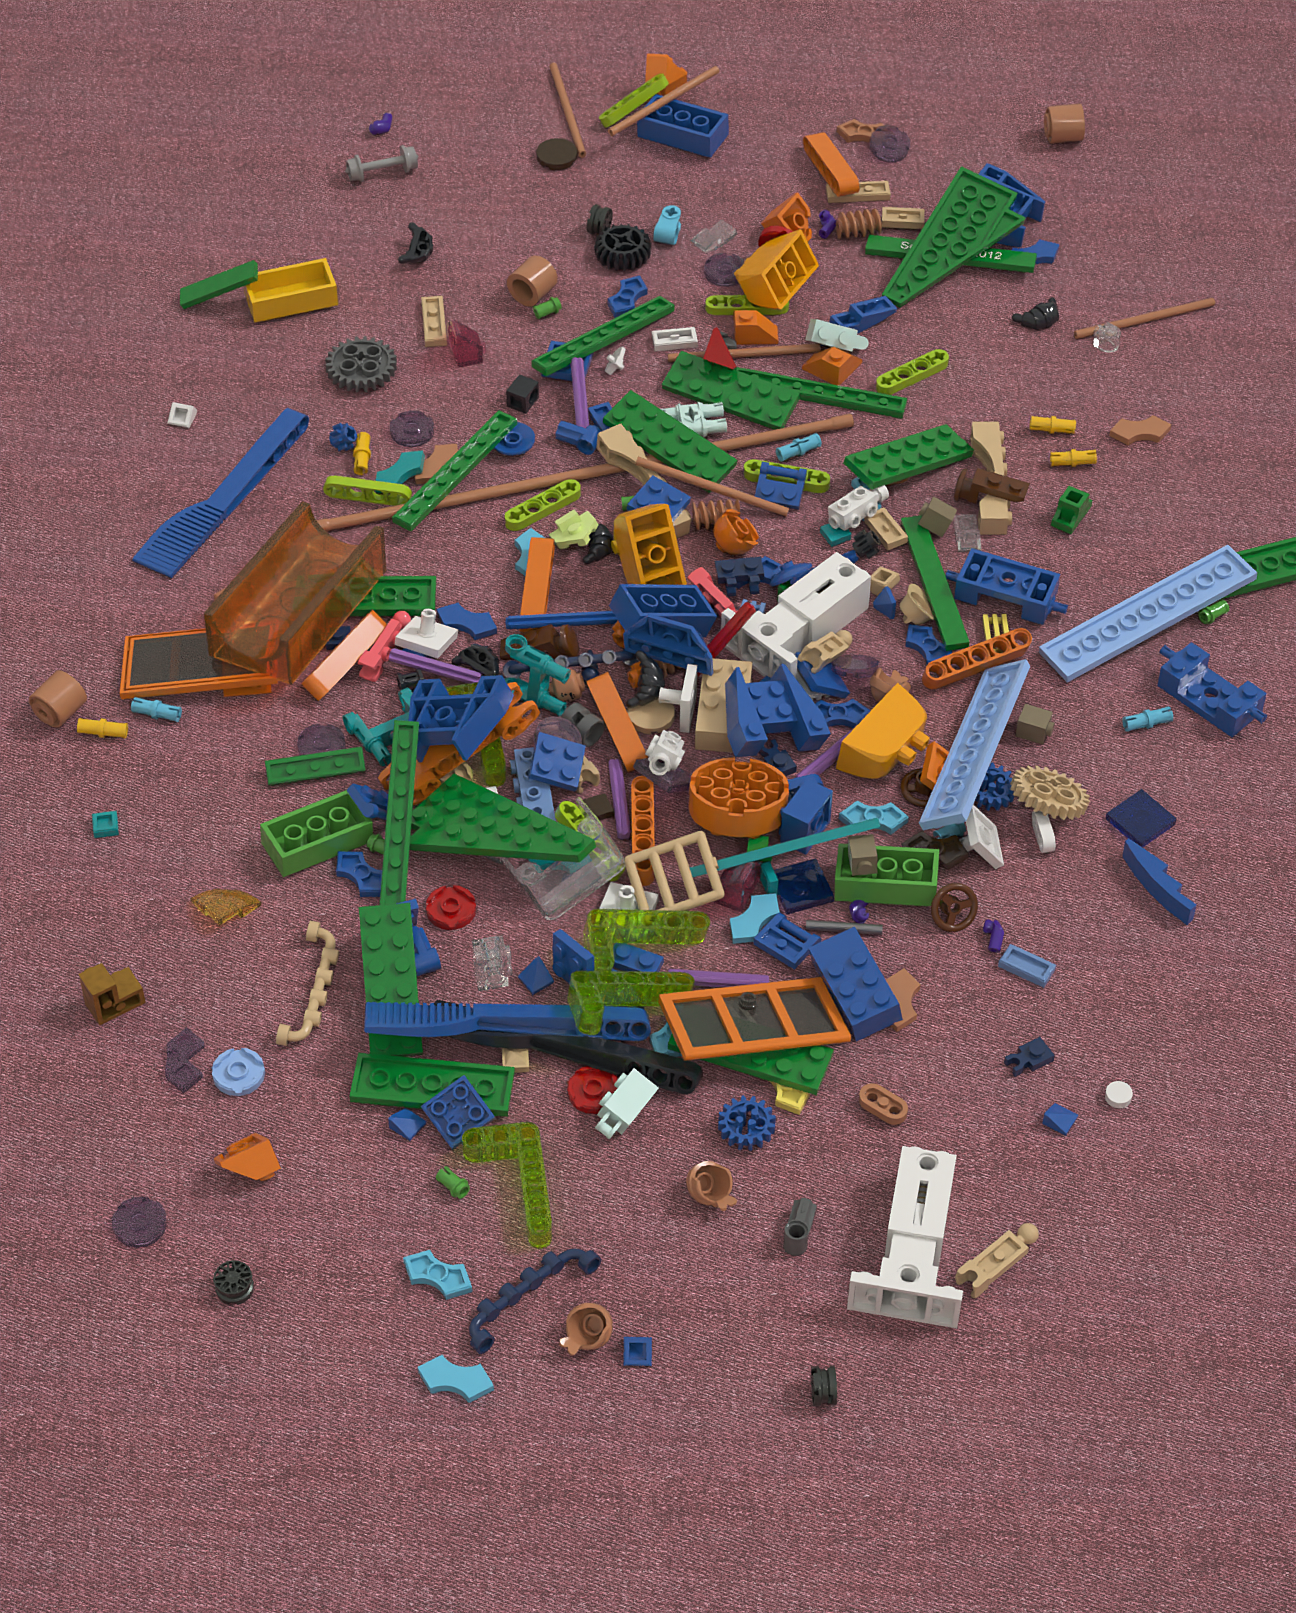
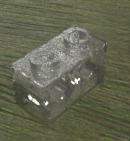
(491, 962)

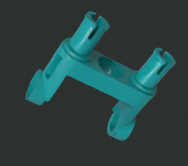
(541, 668)
(379, 737)

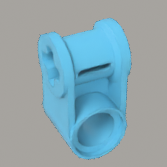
(668, 226)

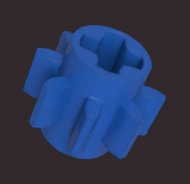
(343, 436)

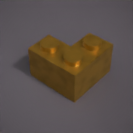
(108, 994)

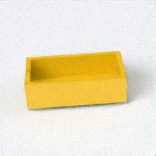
(291, 290)

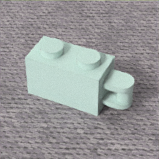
(835, 336)
(625, 1103)

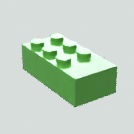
(315, 833)
(901, 878)

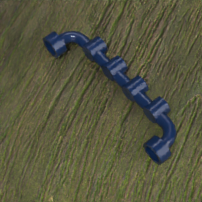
(514, 669)
(531, 1279)

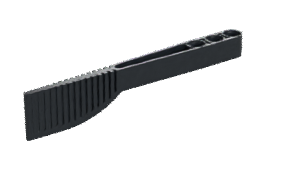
(598, 1054)

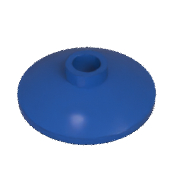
(517, 441)
(788, 571)

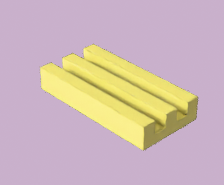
(995, 621)

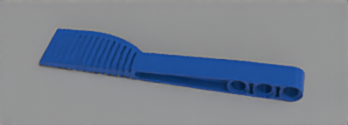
(187, 530)
(518, 1018)

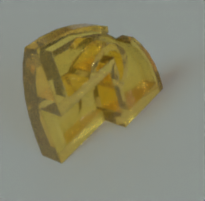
(225, 904)

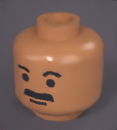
(570, 690)

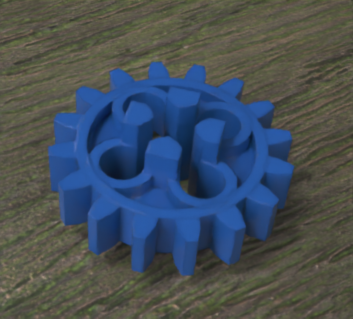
(998, 793)
(734, 1129)

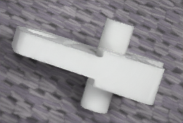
(616, 361)

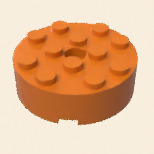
(737, 797)

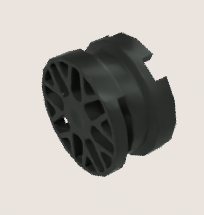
(599, 219)
(234, 1283)
(823, 1385)

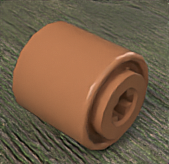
(1064, 123)
(532, 280)
(57, 699)

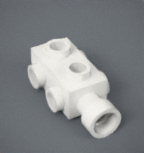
(856, 506)
(666, 748)

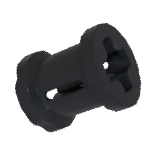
(409, 680)

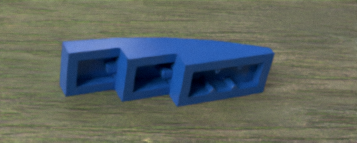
(864, 314)
(1154, 877)

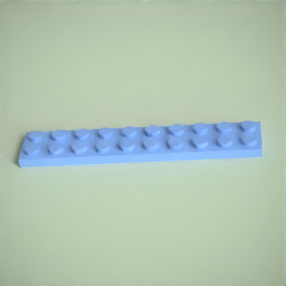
(1147, 613)
(974, 745)

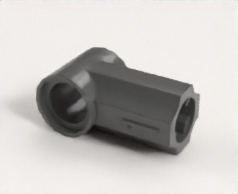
(799, 1226)

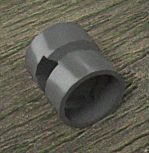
(588, 724)

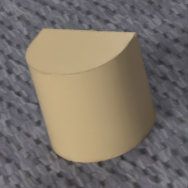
(881, 578)

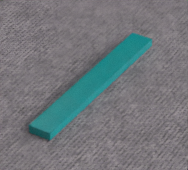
(790, 846)

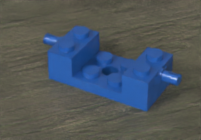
(1030, 587)
(1189, 679)

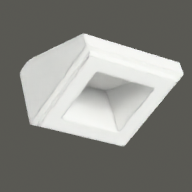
(182, 415)

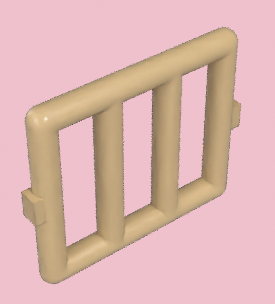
(677, 846)

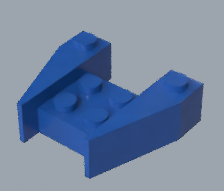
(1026, 204)
(771, 708)
(458, 718)

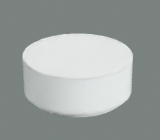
(1118, 1094)

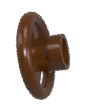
(917, 787)
(944, 903)

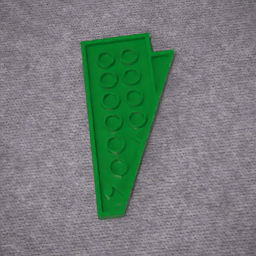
(963, 225)
(477, 821)

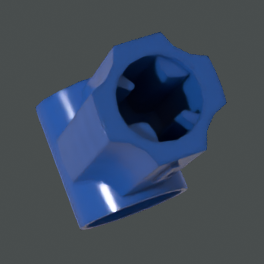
(583, 438)
(426, 957)

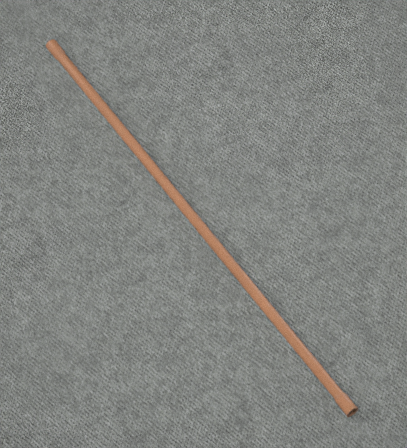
(833, 423)

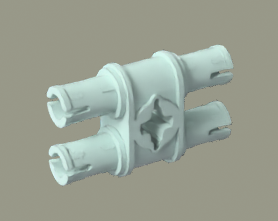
(694, 414)

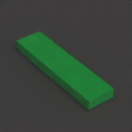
(218, 284)
(315, 766)

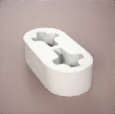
(1043, 832)

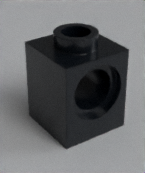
(522, 394)

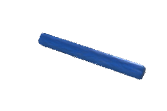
(560, 619)

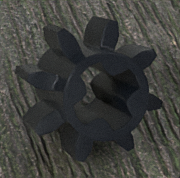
(866, 543)

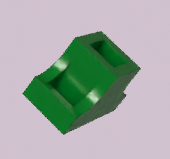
(1071, 509)

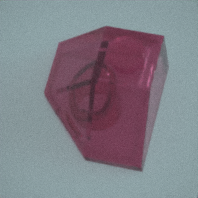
(465, 344)
(739, 885)

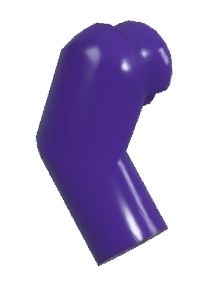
(381, 126)
(828, 223)
(858, 912)
(997, 934)

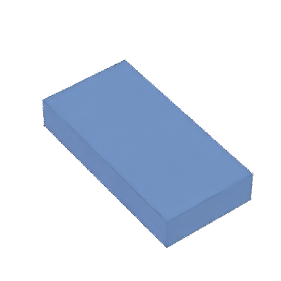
(1027, 965)

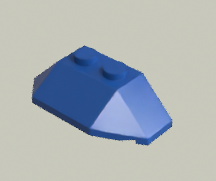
(669, 643)

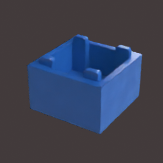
(806, 813)

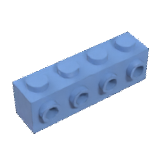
(532, 793)

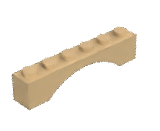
(621, 450)
(993, 511)

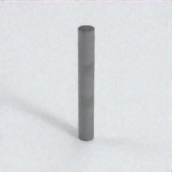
(843, 926)

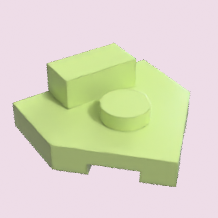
(574, 529)

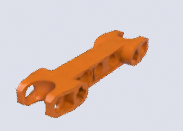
(444, 758)

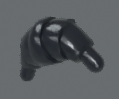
(420, 246)
(1039, 317)
(599, 544)
(479, 658)
(649, 681)

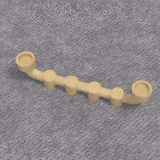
(318, 995)

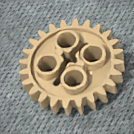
(1049, 792)

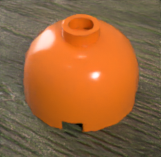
(734, 534)

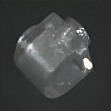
(1107, 337)

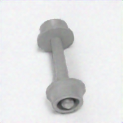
(407, 158)

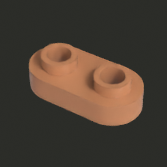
(885, 1104)

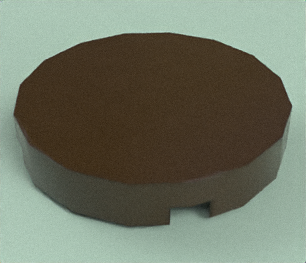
(556, 153)

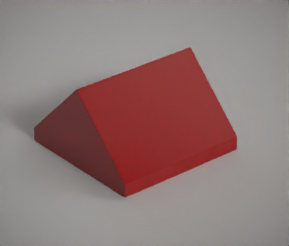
(718, 351)

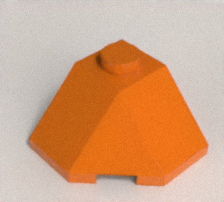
(664, 64)
(791, 214)
(753, 328)
(832, 365)
(250, 1157)

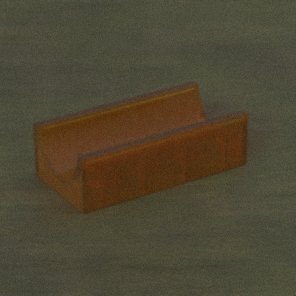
(292, 597)

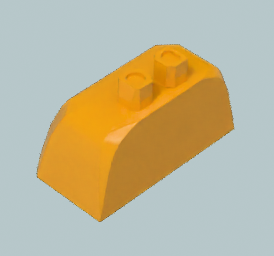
(777, 270)
(649, 546)
(885, 736)

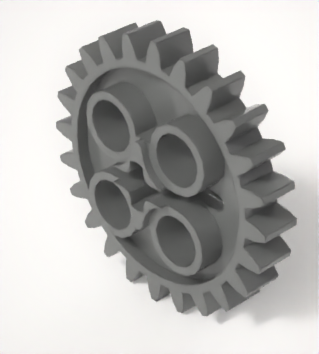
(361, 364)

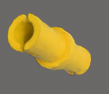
(1052, 424)
(362, 453)
(1073, 458)
(102, 728)

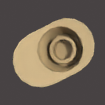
(916, 606)

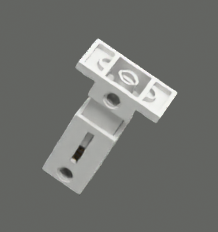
(805, 612)
(913, 1246)

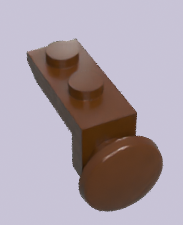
(990, 484)
(548, 639)

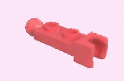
(712, 594)
(379, 653)

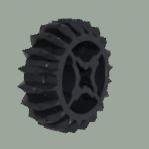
(622, 247)

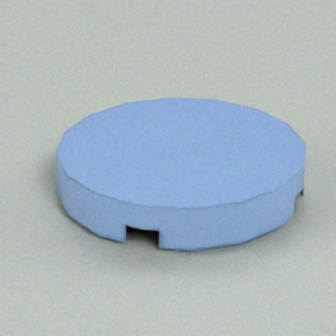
(238, 1072)

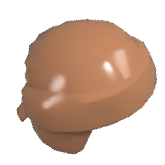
(882, 684)
(711, 1185)
(587, 1328)

